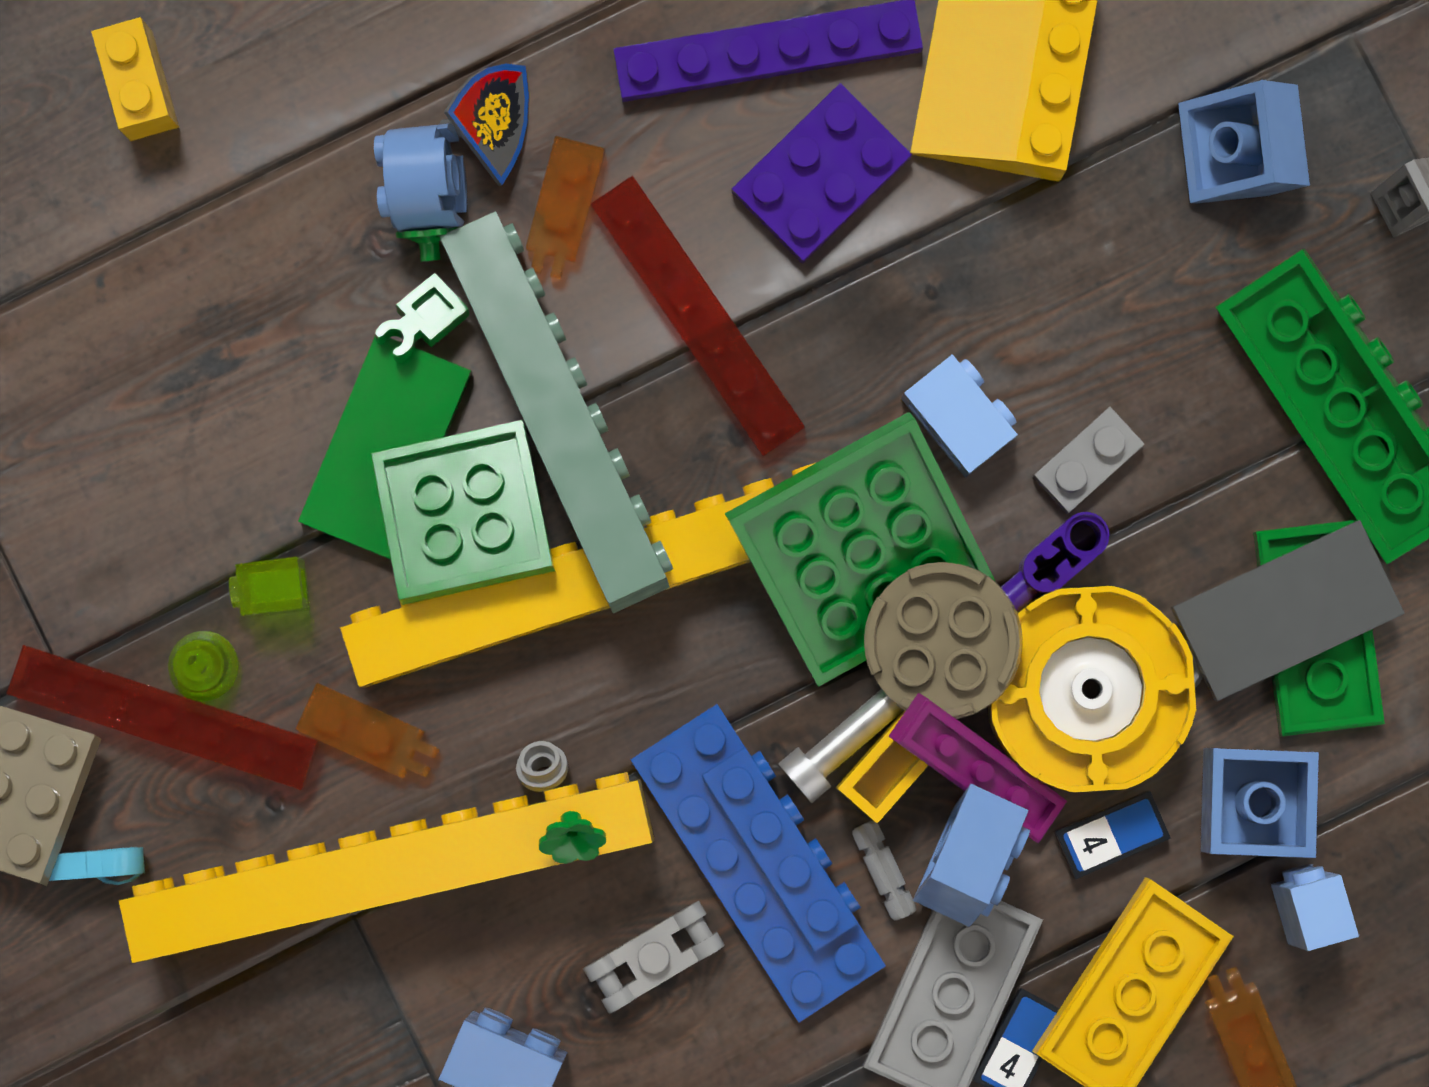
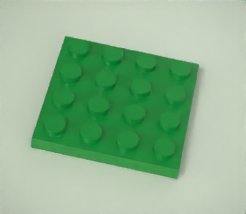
(846, 533)

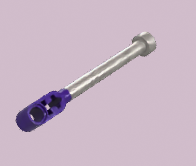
(811, 769)

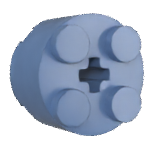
(421, 178)

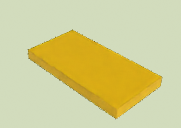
(1133, 990)

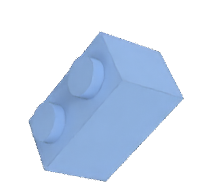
(960, 414)
(1314, 908)

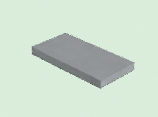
(951, 998)

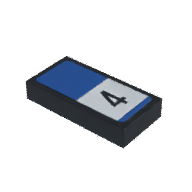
(1112, 834)
(1010, 1054)

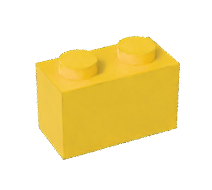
(135, 79)
(881, 776)

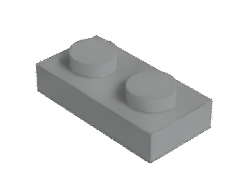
(1088, 460)

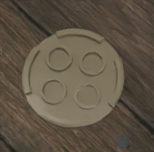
(945, 637)

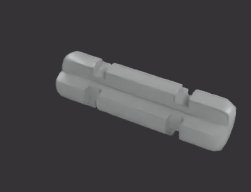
(884, 870)

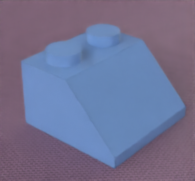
(1244, 142)

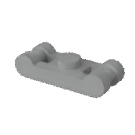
(653, 957)

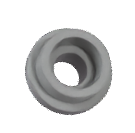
(540, 755)

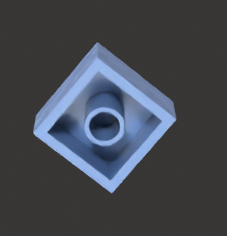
(1259, 802)
(971, 855)
(500, 1056)

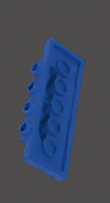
(760, 861)

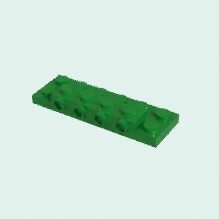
(1340, 397)

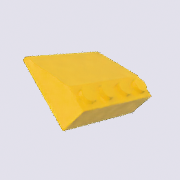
(1004, 84)

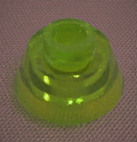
(211, 652)

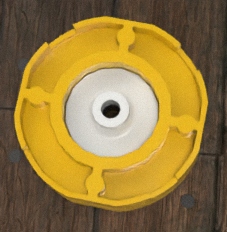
(1140, 702)

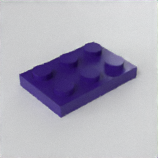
(821, 173)

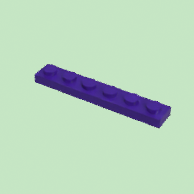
(768, 50)

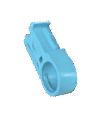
(100, 864)

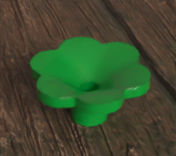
(427, 240)
(572, 839)

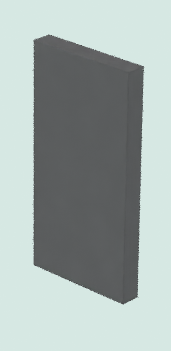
(1287, 610)

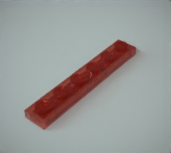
(697, 316)
(163, 717)

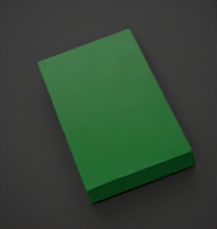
(386, 410)
(1335, 686)

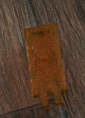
(564, 203)
(364, 732)
(1247, 1034)

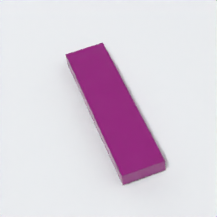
(969, 759)

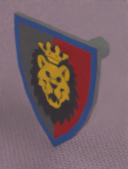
(492, 116)

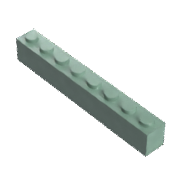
(556, 413)

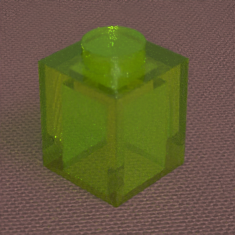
(270, 587)

